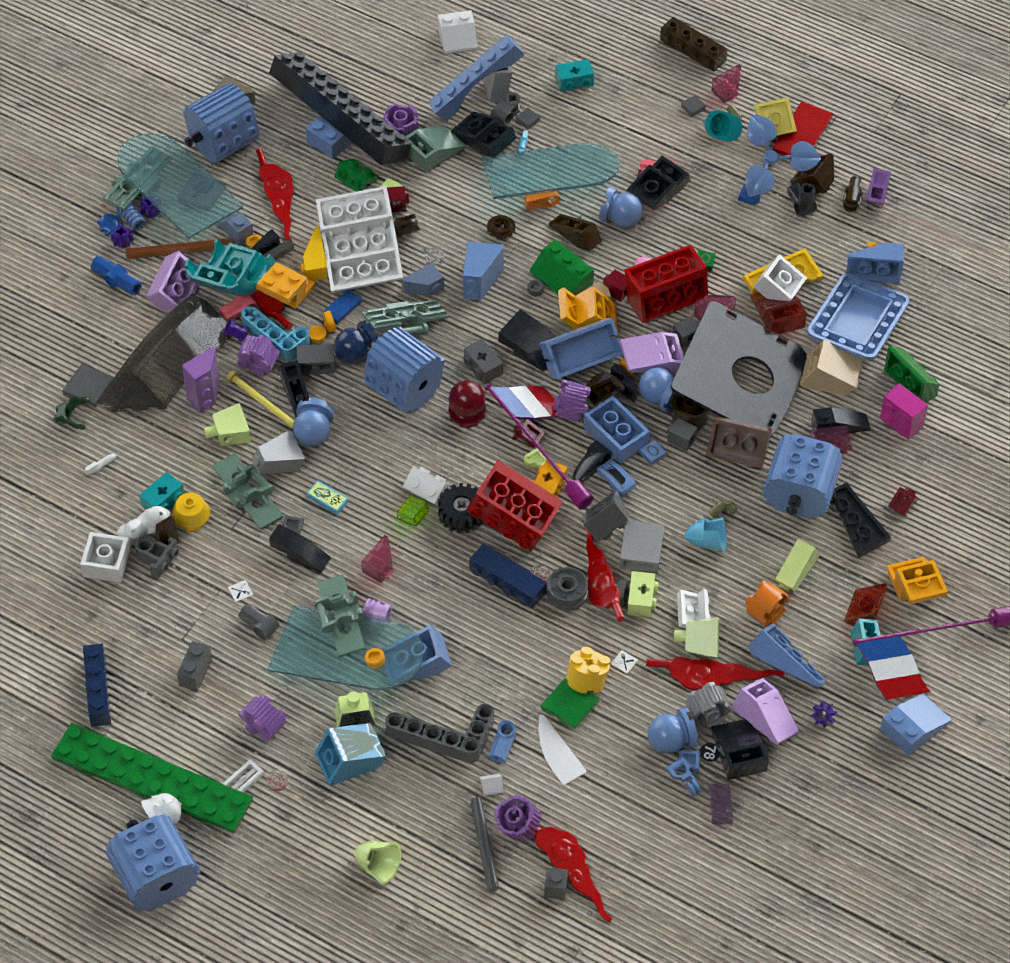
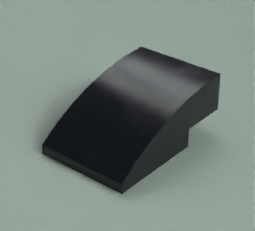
(484, 134)
(659, 183)
(523, 336)

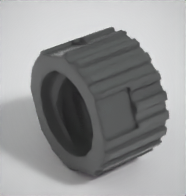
(537, 283)

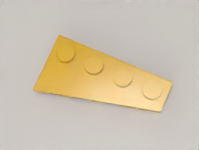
(800, 260)

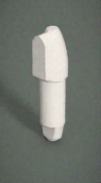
(96, 466)

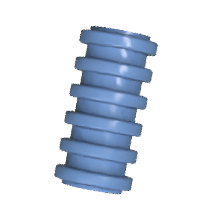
(132, 217)

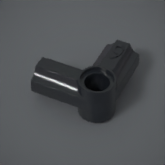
(803, 198)

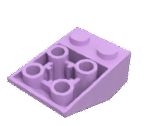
(652, 351)
(766, 711)

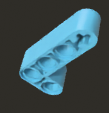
(286, 343)

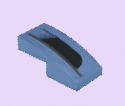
(616, 476)

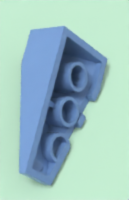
(774, 649)

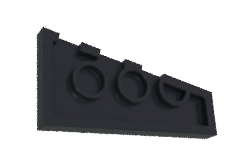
(859, 522)

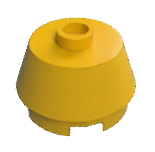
(191, 512)

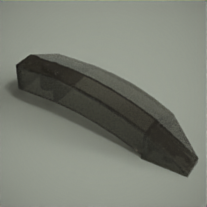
(155, 366)

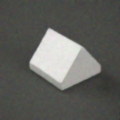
(492, 784)

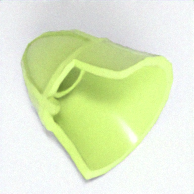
(379, 859)

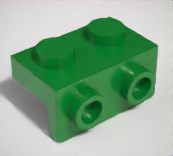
(354, 174)

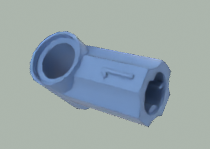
(502, 742)

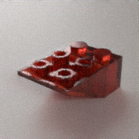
(779, 314)

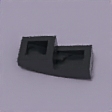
(622, 376)

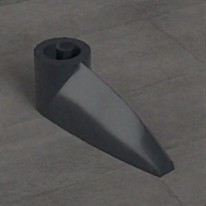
(596, 456)

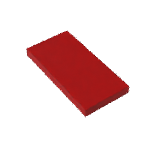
(810, 125)

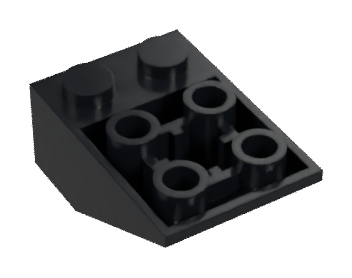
(740, 749)

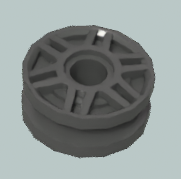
(567, 588)

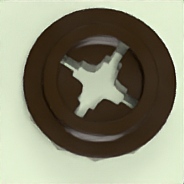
(496, 222)

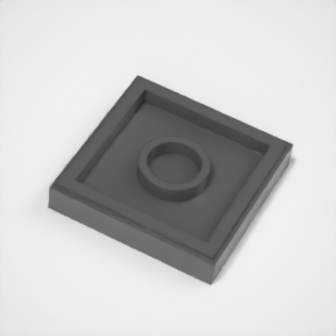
(88, 383)

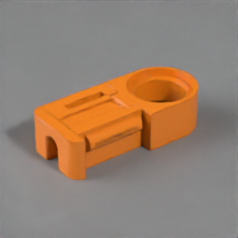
(541, 200)

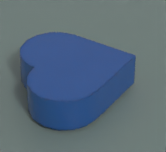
(743, 197)

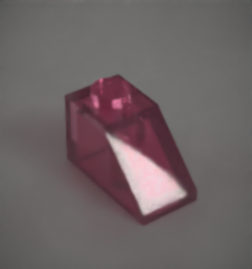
(727, 84)
(701, 304)
(378, 561)

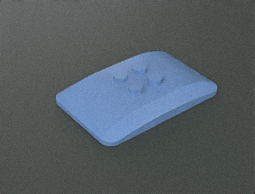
(858, 316)

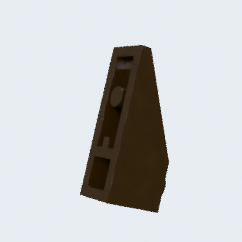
(577, 231)
(603, 386)

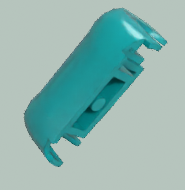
(231, 269)

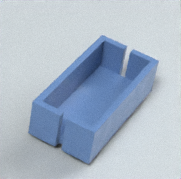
(581, 348)

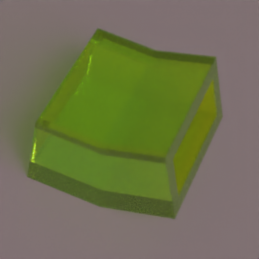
(412, 511)

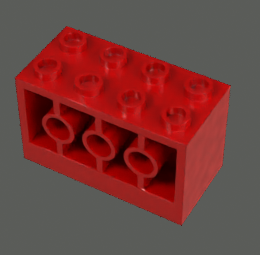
(666, 283)
(514, 506)

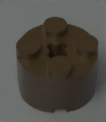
(688, 412)

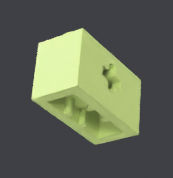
(641, 594)

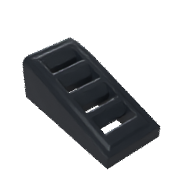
(267, 242)

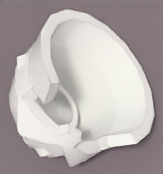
(163, 804)

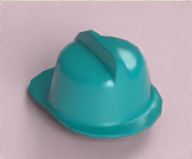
(723, 125)

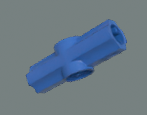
(116, 275)

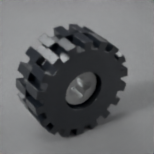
(449, 508)

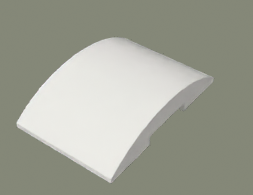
(359, 239)

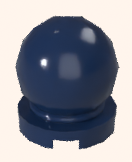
(352, 343)

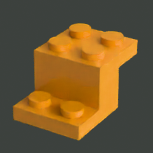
(285, 285)
(585, 307)
(917, 580)

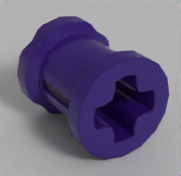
(235, 330)

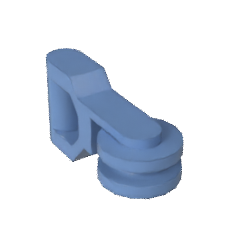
(694, 787)

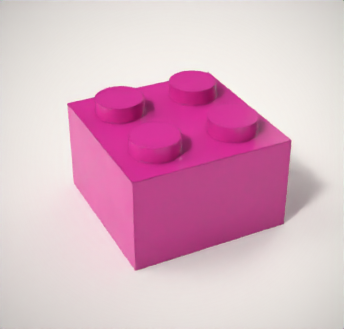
(903, 411)

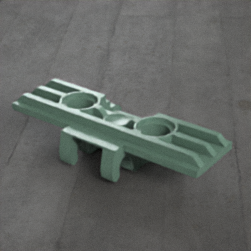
(122, 193)
(404, 311)
(243, 494)
(347, 614)

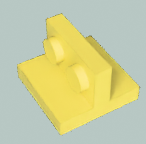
(779, 113)

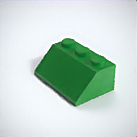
(562, 269)
(910, 374)

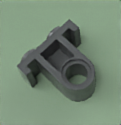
(158, 554)

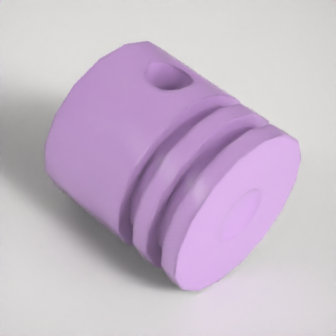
(377, 610)

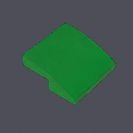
(568, 704)

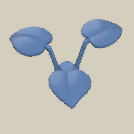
(761, 131)

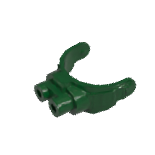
(64, 411)

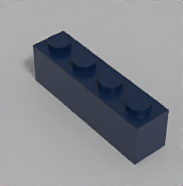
(507, 576)
(97, 685)

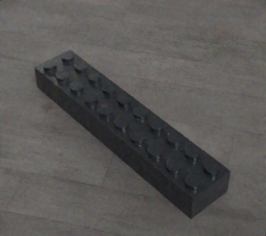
(340, 108)

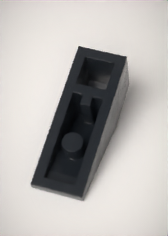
(293, 384)
(838, 417)

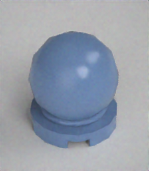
(623, 209)
(656, 389)
(313, 421)
(670, 732)

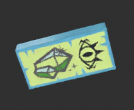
(327, 497)

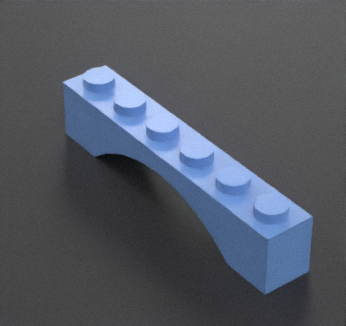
(499, 56)

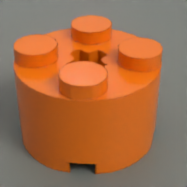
(767, 603)

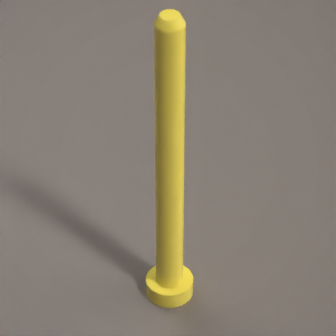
(233, 377)

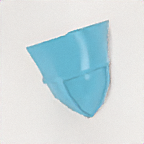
(708, 534)

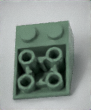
(433, 146)

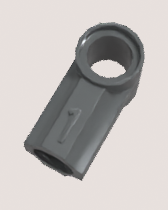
(262, 624)

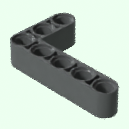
(443, 735)

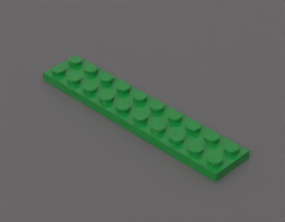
(152, 776)

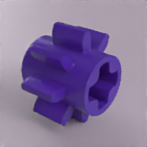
(148, 209)
(122, 237)
(828, 716)

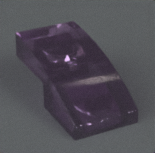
(720, 804)

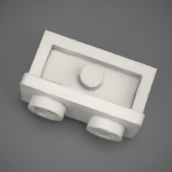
(425, 485)
(692, 606)

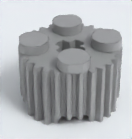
(708, 705)

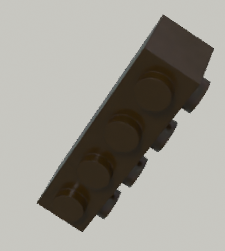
(693, 44)

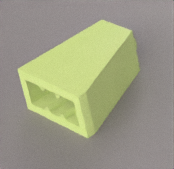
(796, 566)

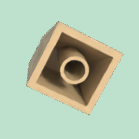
(831, 370)

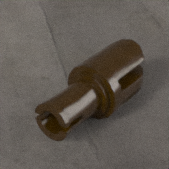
(852, 194)
(406, 225)

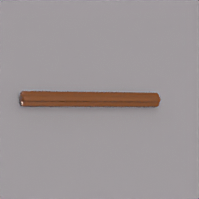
(168, 249)

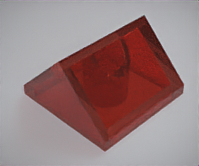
(866, 603)

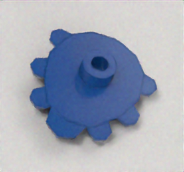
(108, 223)

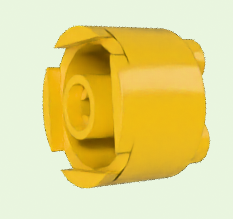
(587, 671)

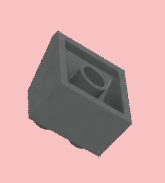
(606, 516)

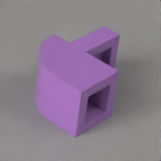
(878, 186)

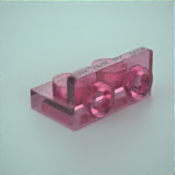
(837, 436)

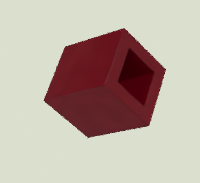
(616, 284)

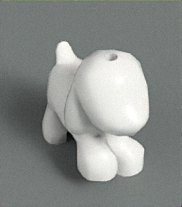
(144, 524)

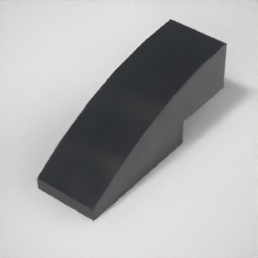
(299, 548)

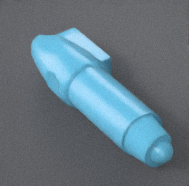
(523, 141)

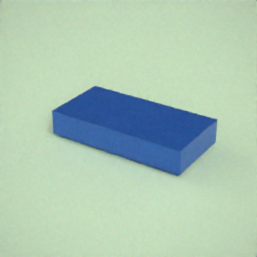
(343, 306)

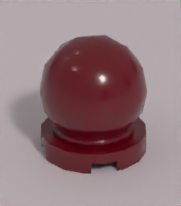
(467, 404)

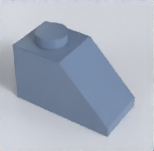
(237, 227)
(424, 281)

